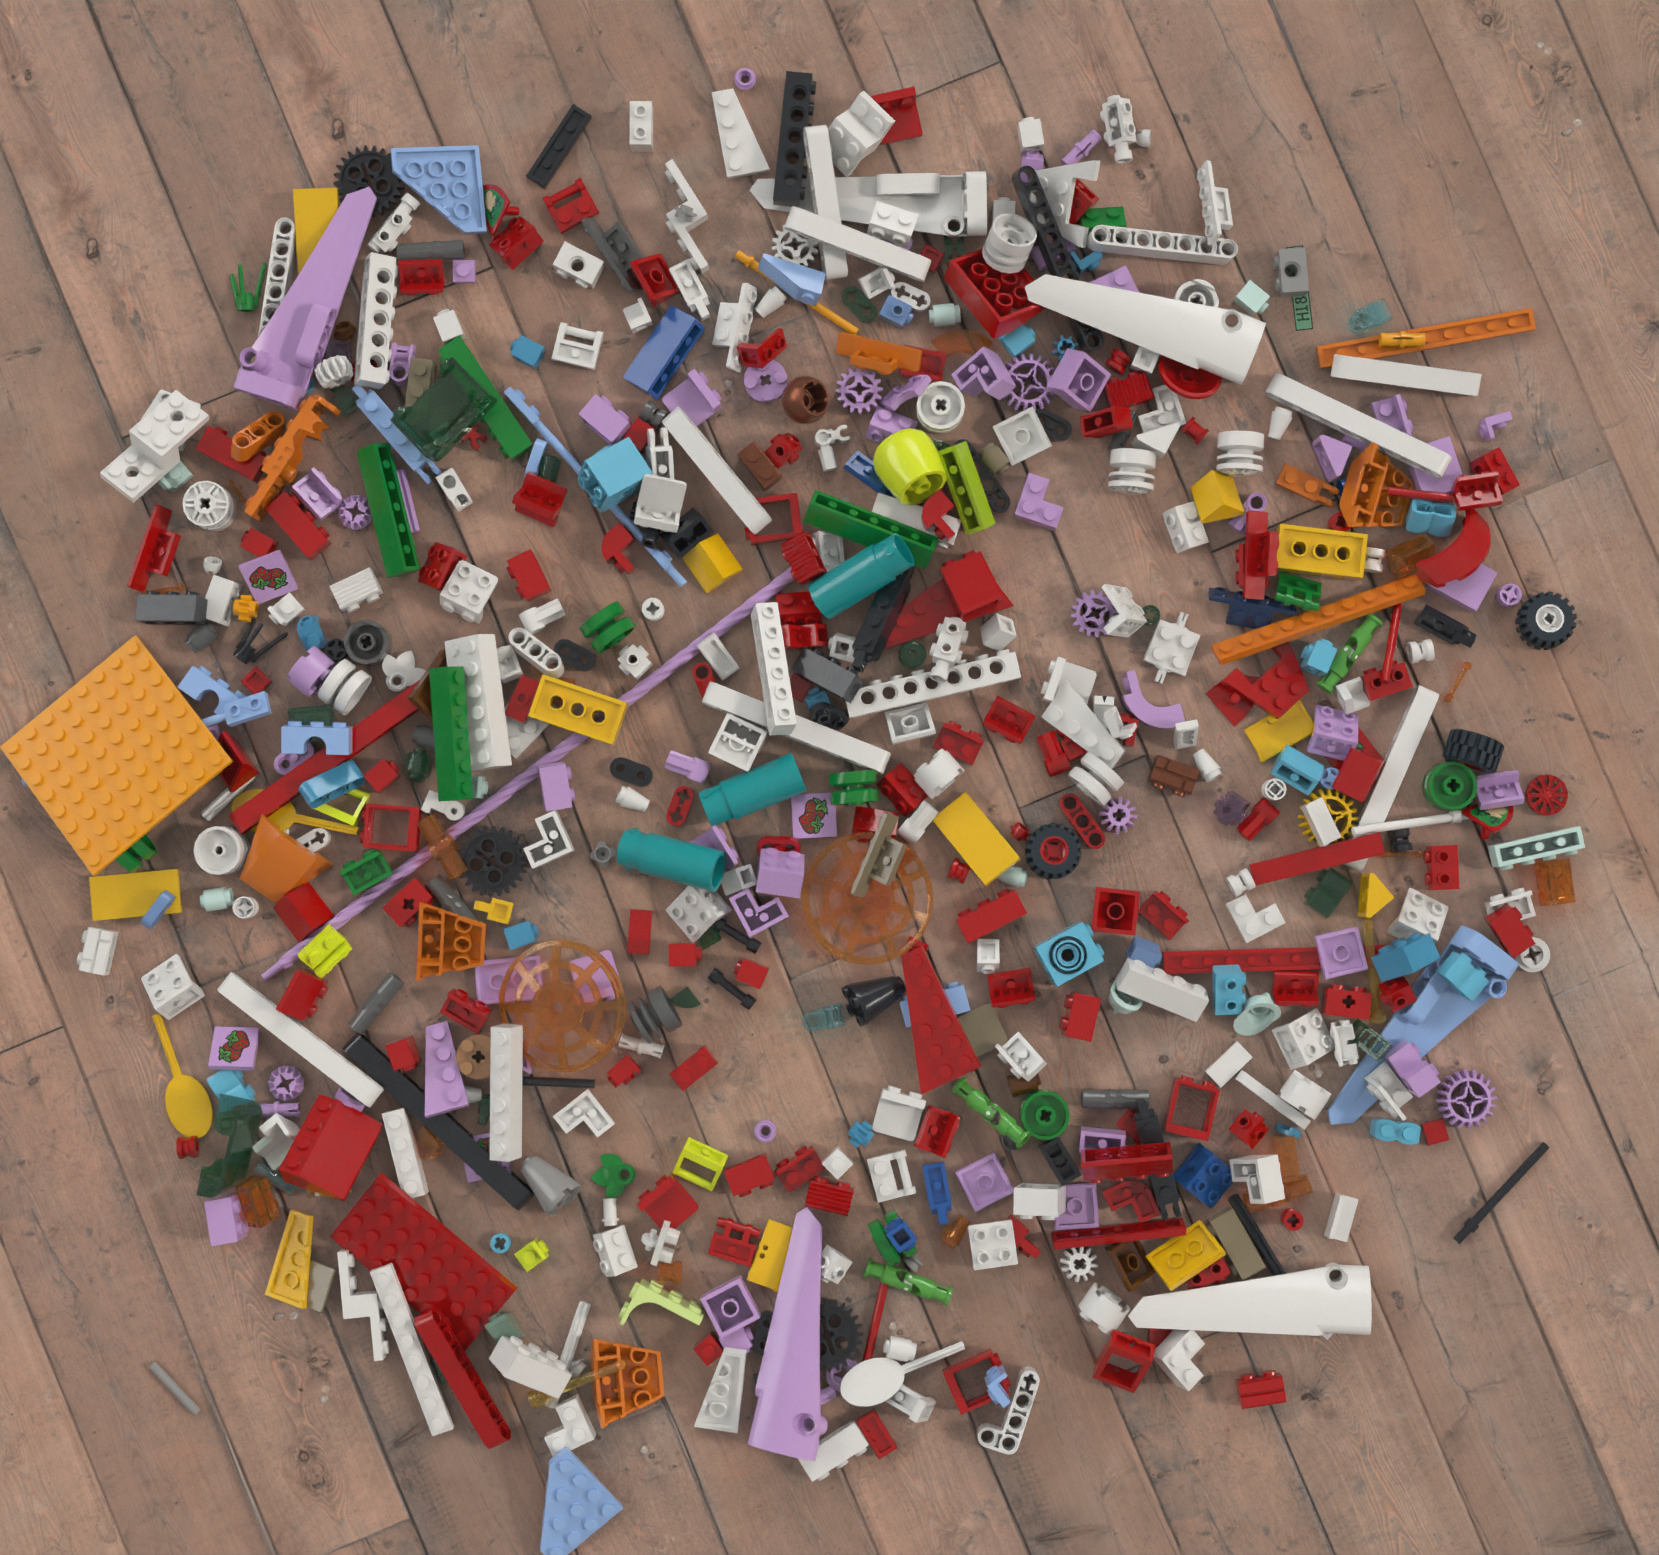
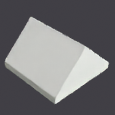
(1156, 440)
(910, 723)

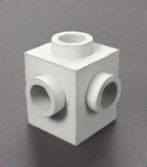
(640, 666)
(833, 1265)

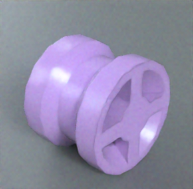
(1512, 593)

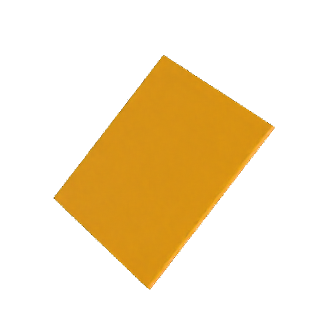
(115, 755)

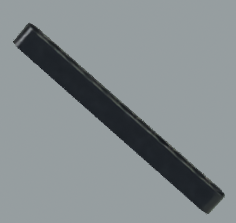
(442, 1125)

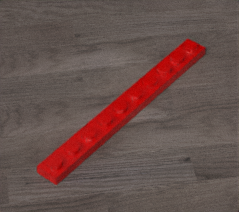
(1248, 959)

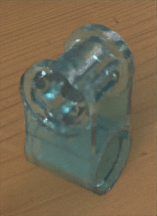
(1371, 315)
(825, 1017)

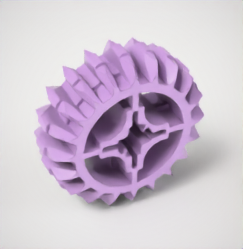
(1018, 378)
(1466, 1090)

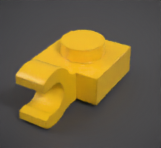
(498, 910)

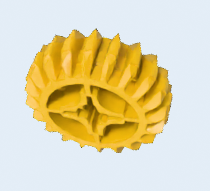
(1346, 813)

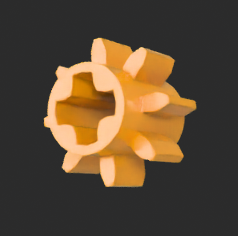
(246, 608)

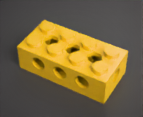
(1329, 541)
(573, 695)

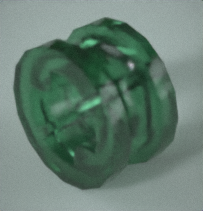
(1152, 609)

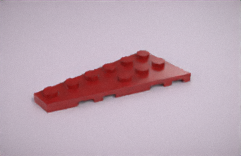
(929, 609)
(938, 1036)

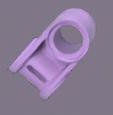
(400, 360)

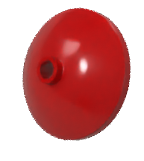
(1186, 380)

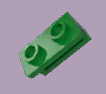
(1103, 216)
(366, 872)

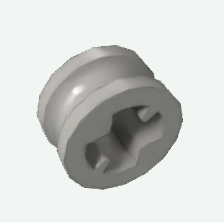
(913, 1262)

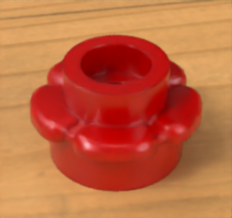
(1019, 832)

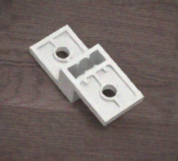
(154, 446)

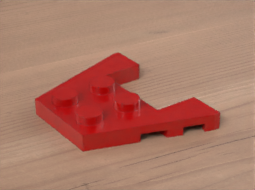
(1276, 688)

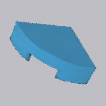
(1287, 1130)

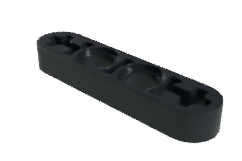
(986, 474)

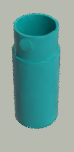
(860, 575)
(752, 790)
(672, 859)

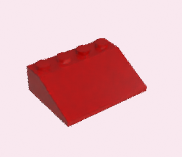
(992, 296)
(330, 1148)
(1127, 1162)

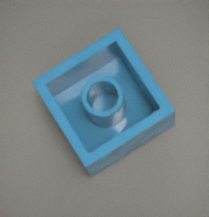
(1405, 956)

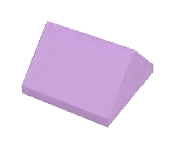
(1331, 456)

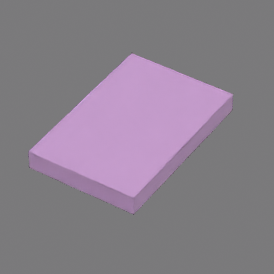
(491, 974)

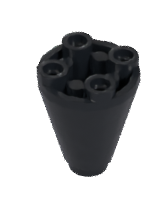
(872, 997)

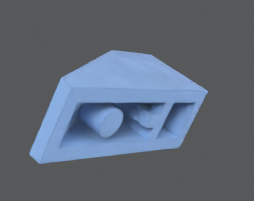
(796, 280)

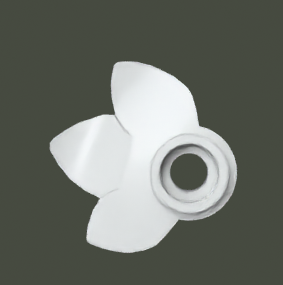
(403, 668)

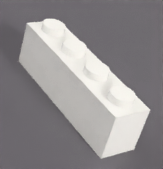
(911, 516)
(1162, 989)
(405, 1152)

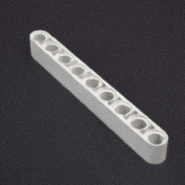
(1358, 425)
(805, 731)
(1397, 761)
(300, 1039)

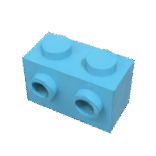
(1318, 657)
(1297, 769)
(1227, 989)

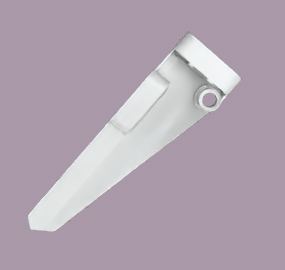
(930, 195)
(1167, 326)
(1278, 1304)

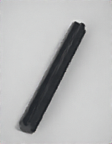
(1256, 1235)

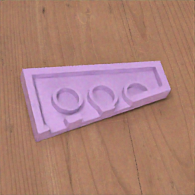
(443, 1077)

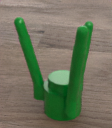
(244, 300)

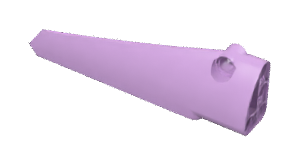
(305, 318)
(791, 1358)

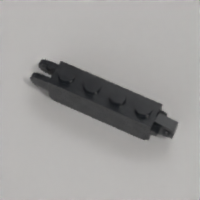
(880, 620)
(1149, 1132)

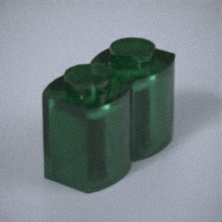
(1327, 892)

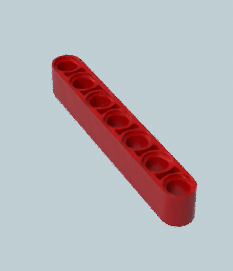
(462, 1378)

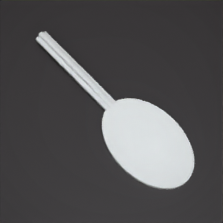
(881, 1378)

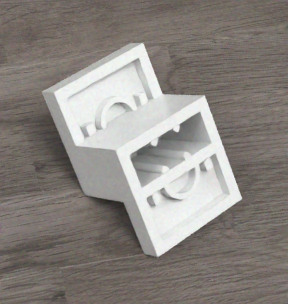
(857, 132)
(738, 742)

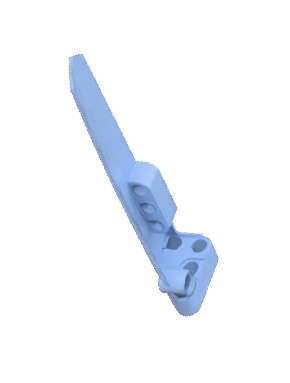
(1429, 1018)

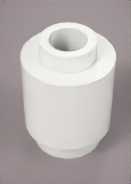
(899, 1349)

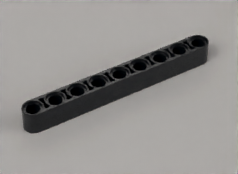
(1058, 246)

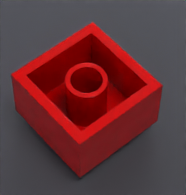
(1079, 1016)

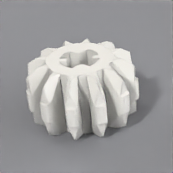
(334, 371)
(1079, 1254)

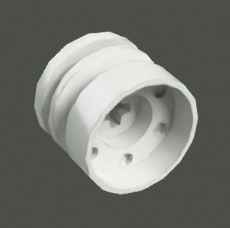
(1009, 243)
(1240, 453)
(1131, 475)
(221, 502)

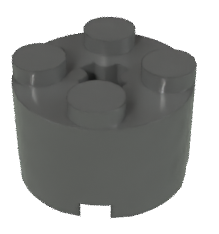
(363, 654)

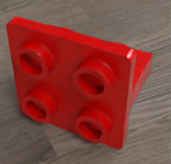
(516, 242)
(540, 499)
(439, 565)

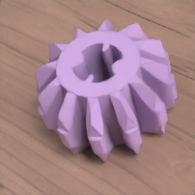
(1122, 821)

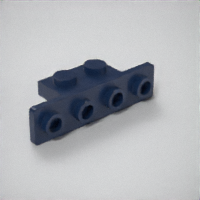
(1248, 612)

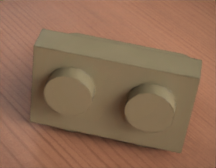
(983, 1029)

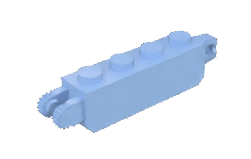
(380, 416)

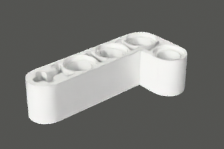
(1013, 1409)

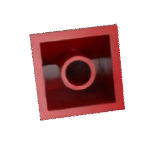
(970, 583)

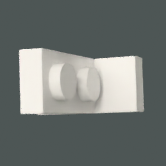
(913, 1404)

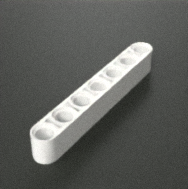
(824, 194)
(857, 244)
(1152, 249)
(276, 262)
(1406, 375)
(716, 470)

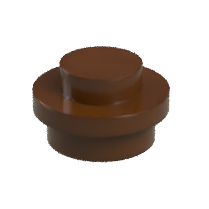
(344, 330)

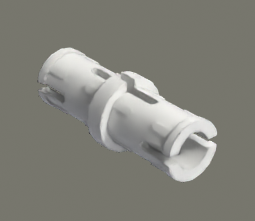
(641, 1046)

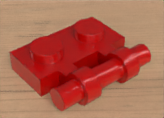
(732, 1248)

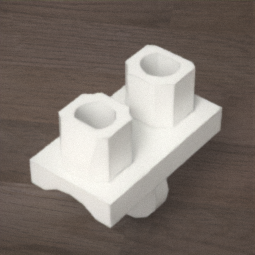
(661, 1252)

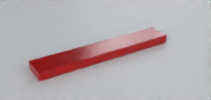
(1317, 858)
(1118, 1233)

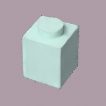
(1252, 299)

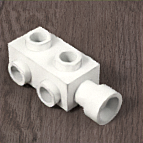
(1119, 127)
(390, 229)
(952, 642)

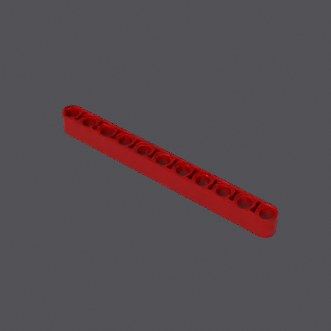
(287, 787)

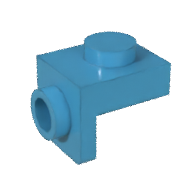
(1089, 262)
(311, 632)

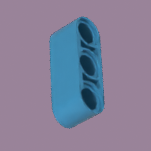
(331, 784)

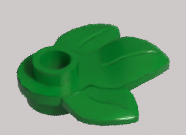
(611, 1176)

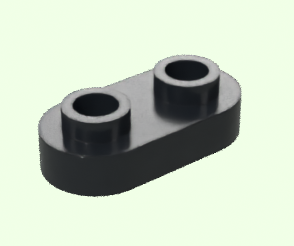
(1053, 422)
(575, 655)
(829, 715)
(631, 771)
(761, 1331)

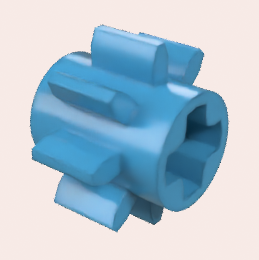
(1068, 344)
(816, 697)
(860, 1134)

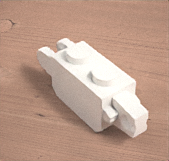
(659, 457)

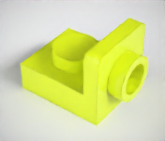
(532, 1254)

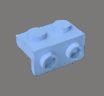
(995, 1390)

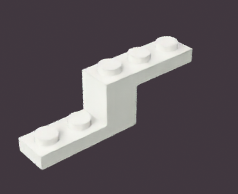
(682, 227)
(362, 1304)

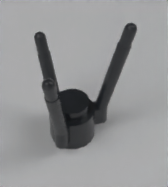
(245, 650)

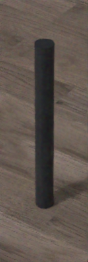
(558, 1082)

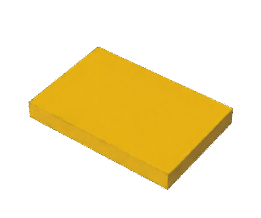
(1185, 1255)

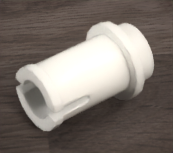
(609, 1212)

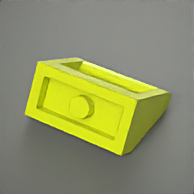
(344, 816)
(704, 1156)

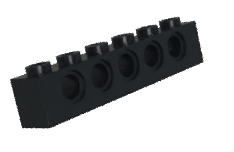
(795, 84)

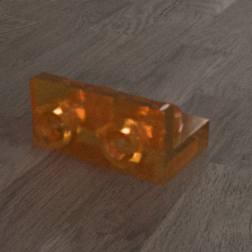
(1554, 882)

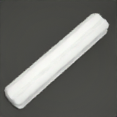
(222, 801)

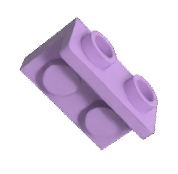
(1392, 412)

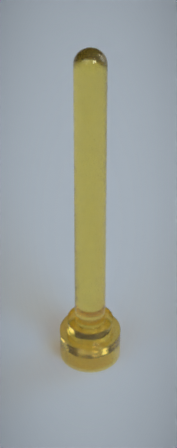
(1377, 1014)
(538, 1398)

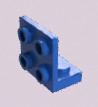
(1204, 1175)

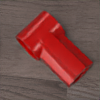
(702, 684)
(1054, 759)
(1261, 815)

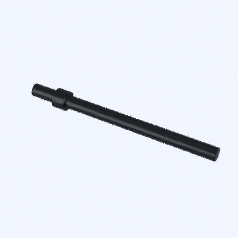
(1471, 1224)

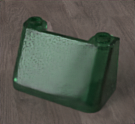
(444, 411)
(240, 1121)

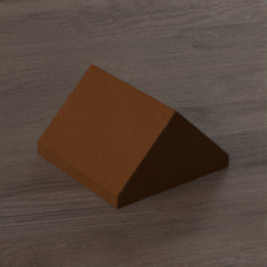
(1130, 1263)

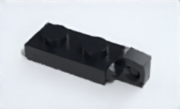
(1444, 627)

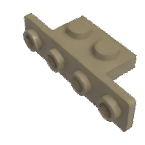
(881, 859)

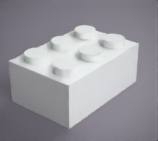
(530, 1366)

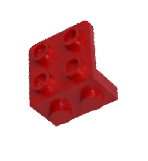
(668, 1202)

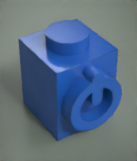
(900, 1234)

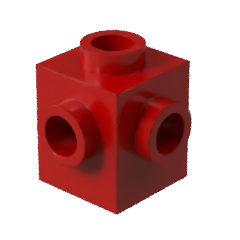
(784, 450)
(1396, 993)
(1249, 1128)

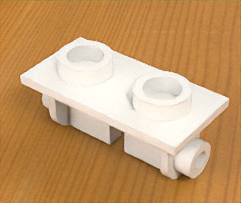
(1342, 1032)

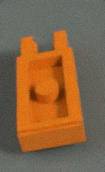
(1305, 485)

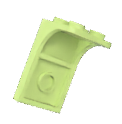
(654, 1293)

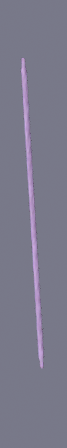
(532, 771)

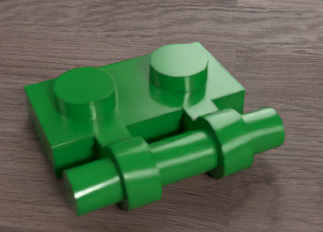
(1304, 588)

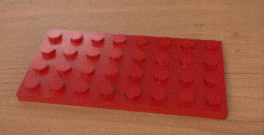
(427, 1257)

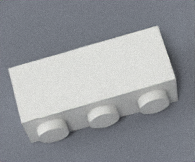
(835, 1450)

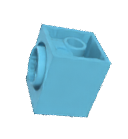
(613, 474)
(1083, 951)

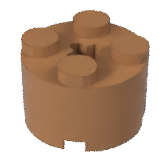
(466, 1059)

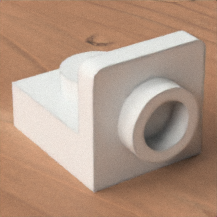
(285, 610)
(988, 956)

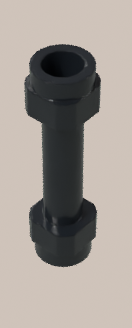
(752, 944)
(746, 1000)

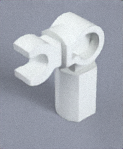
(823, 439)

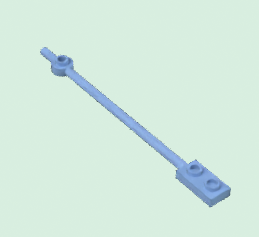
(532, 416)
(238, 712)

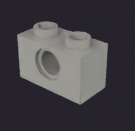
(1294, 259)

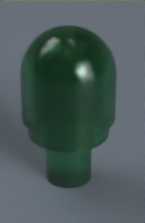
(484, 1110)

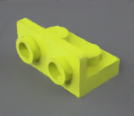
(325, 951)

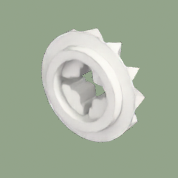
(1540, 960)

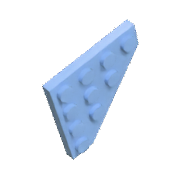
(447, 180)
(573, 1504)

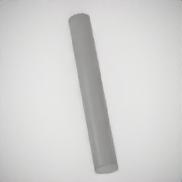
(174, 1388)

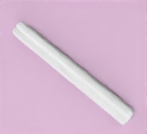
(572, 1342)

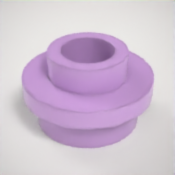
(745, 72)
(765, 1138)

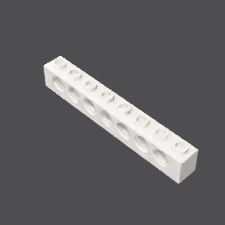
(1009, 672)

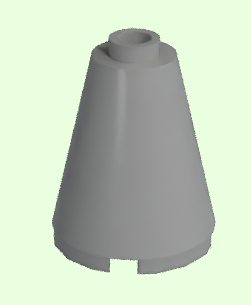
(549, 1184)

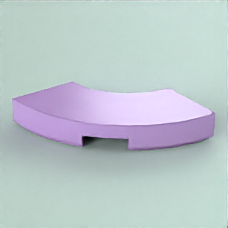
(899, 395)

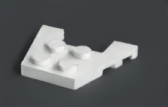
(1059, 188)

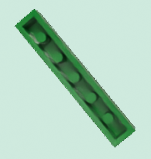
(499, 419)
(388, 510)
(866, 526)
(451, 733)

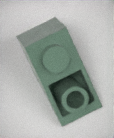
(504, 1325)

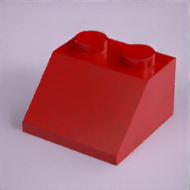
(303, 995)

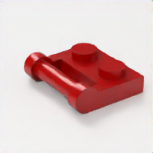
(573, 212)

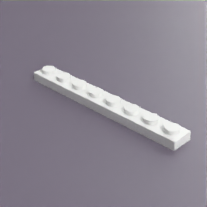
(412, 1349)

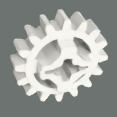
(786, 247)

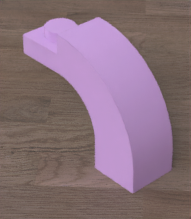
(1146, 713)

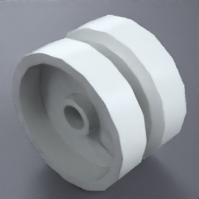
(943, 395)
(344, 687)
(1094, 780)
(217, 838)

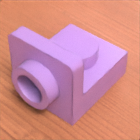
(1497, 422)

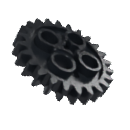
(382, 176)
(502, 844)
(847, 1329)

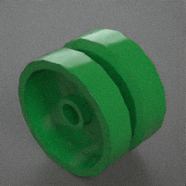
(607, 627)
(853, 788)
(1462, 788)
(131, 858)
(1047, 1127)
(883, 1243)

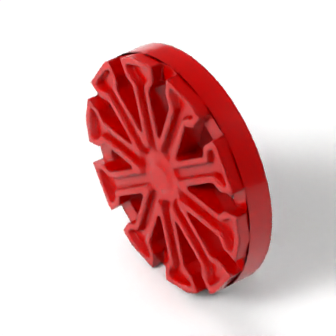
(1546, 795)

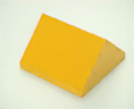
(1216, 497)
(712, 563)
(1372, 895)

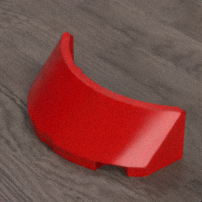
(1461, 557)

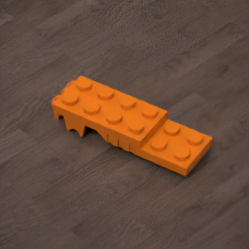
(287, 454)

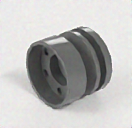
(654, 1015)

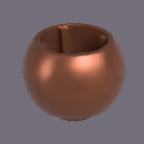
(805, 400)

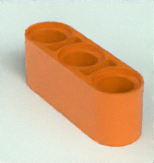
(257, 436)

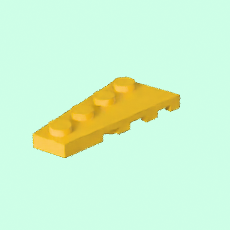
(292, 1263)

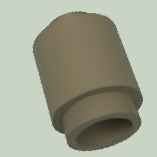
(994, 459)

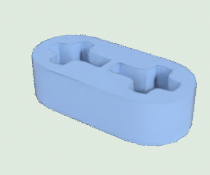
(539, 448)

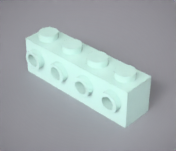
(1535, 847)

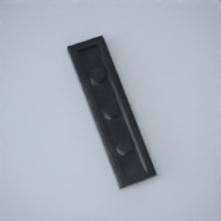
(558, 146)

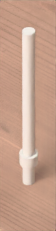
(1453, 817)

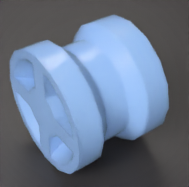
(1332, 773)

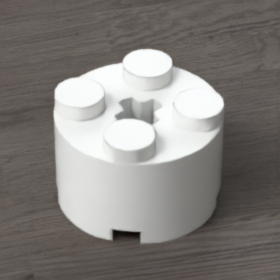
(1199, 291)
(938, 774)
(1304, 1094)
(1103, 1308)

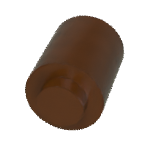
(1021, 1086)

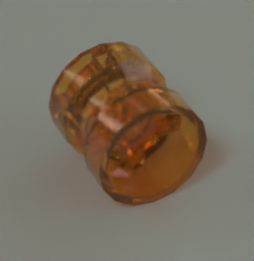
(670, 1272)

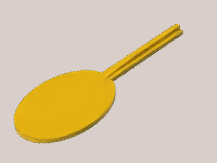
(287, 816)
(185, 1096)

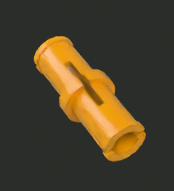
(1401, 339)

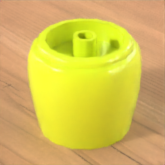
(909, 466)

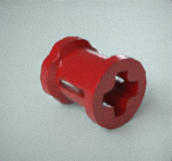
(1194, 430)
(1296, 1224)

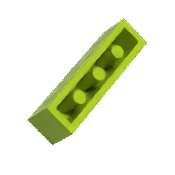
(966, 488)

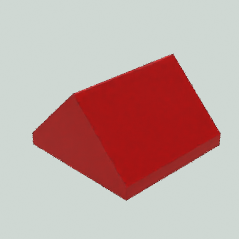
(654, 278)
(241, 768)
(1358, 774)
(303, 911)
(1115, 911)

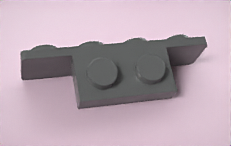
(617, 248)

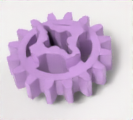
(849, 390)
(1089, 604)

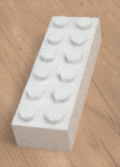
(483, 698)

